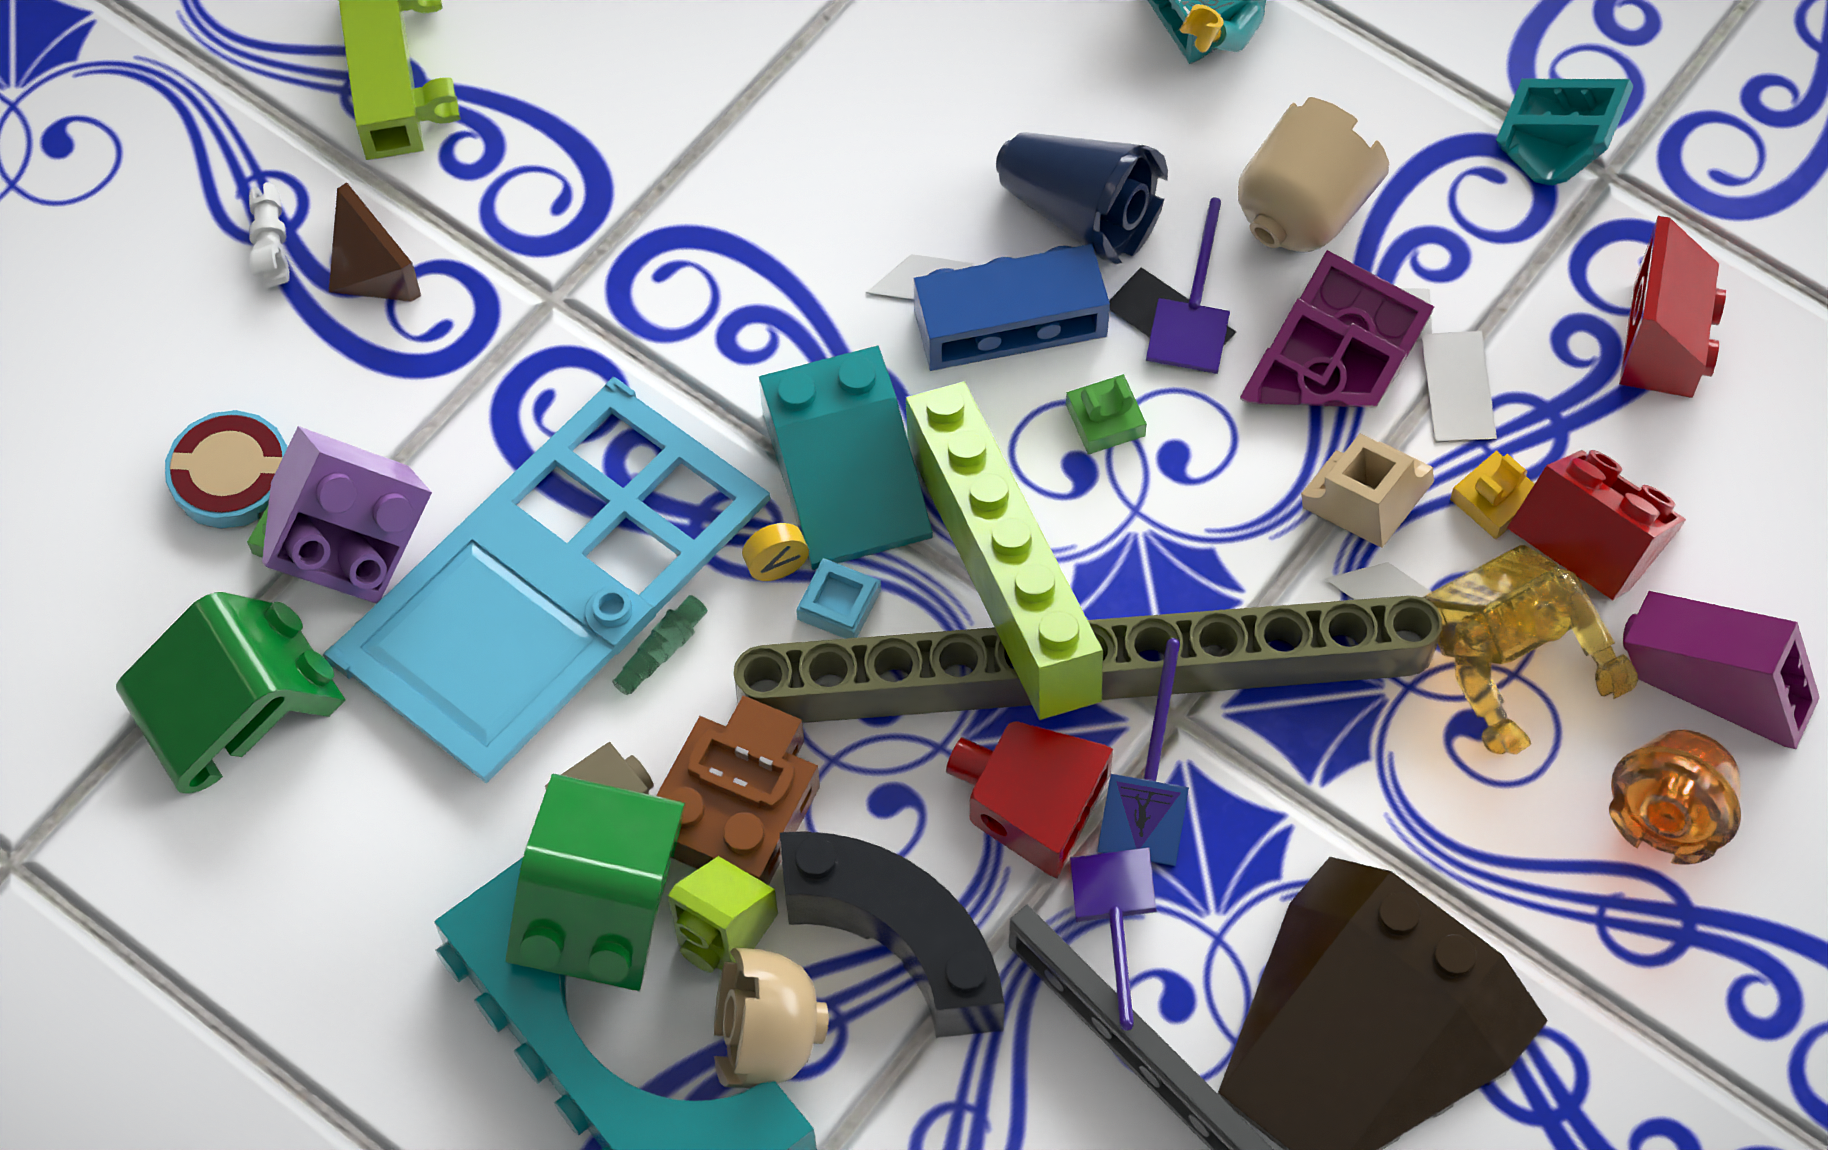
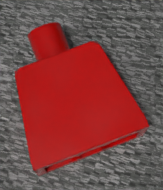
(1033, 790)

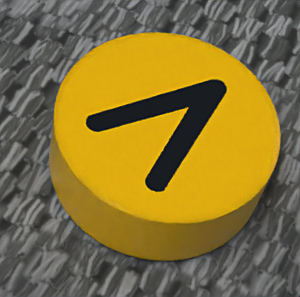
(775, 552)

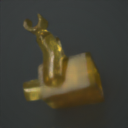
(1508, 612)

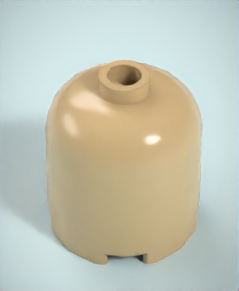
(1309, 177)

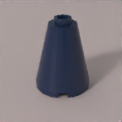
(1087, 188)

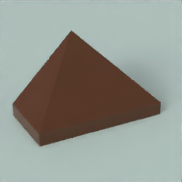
(366, 256)

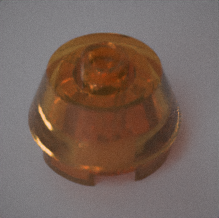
(1678, 796)

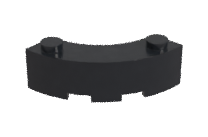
(897, 903)

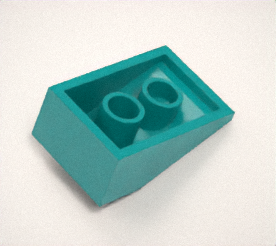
(844, 456)

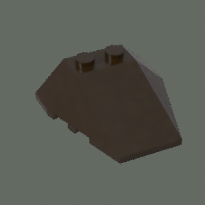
(1372, 1016)

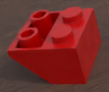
(1596, 521)

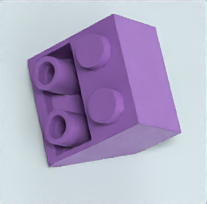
(341, 515)

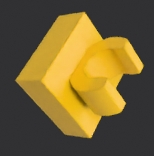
(1493, 493)

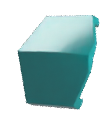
(1562, 125)

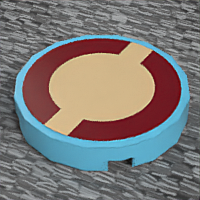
(224, 468)

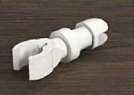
(267, 236)

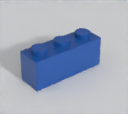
(1011, 306)

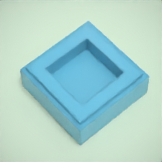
(838, 599)

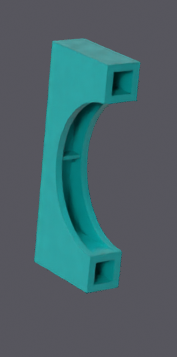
(592, 1096)

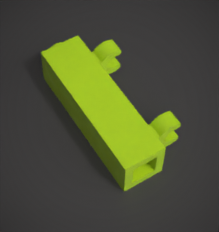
(382, 80)

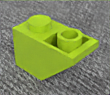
(720, 911)

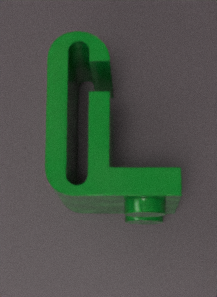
(222, 683)
(593, 881)

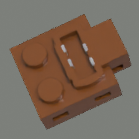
(741, 788)

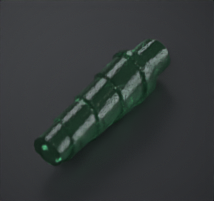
(661, 644)

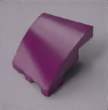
(1339, 340)

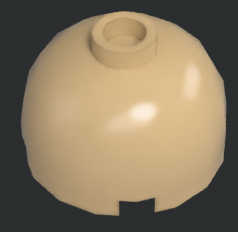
(766, 1019)

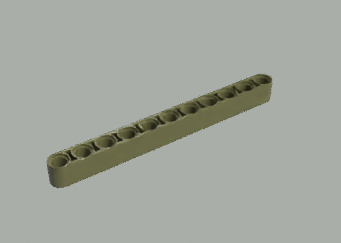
(1124, 673)

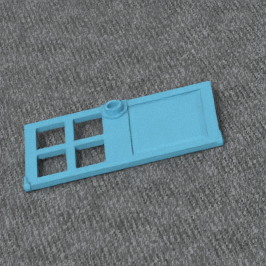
(515, 618)

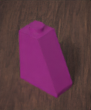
(1726, 663)

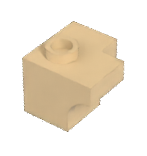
(1368, 489)

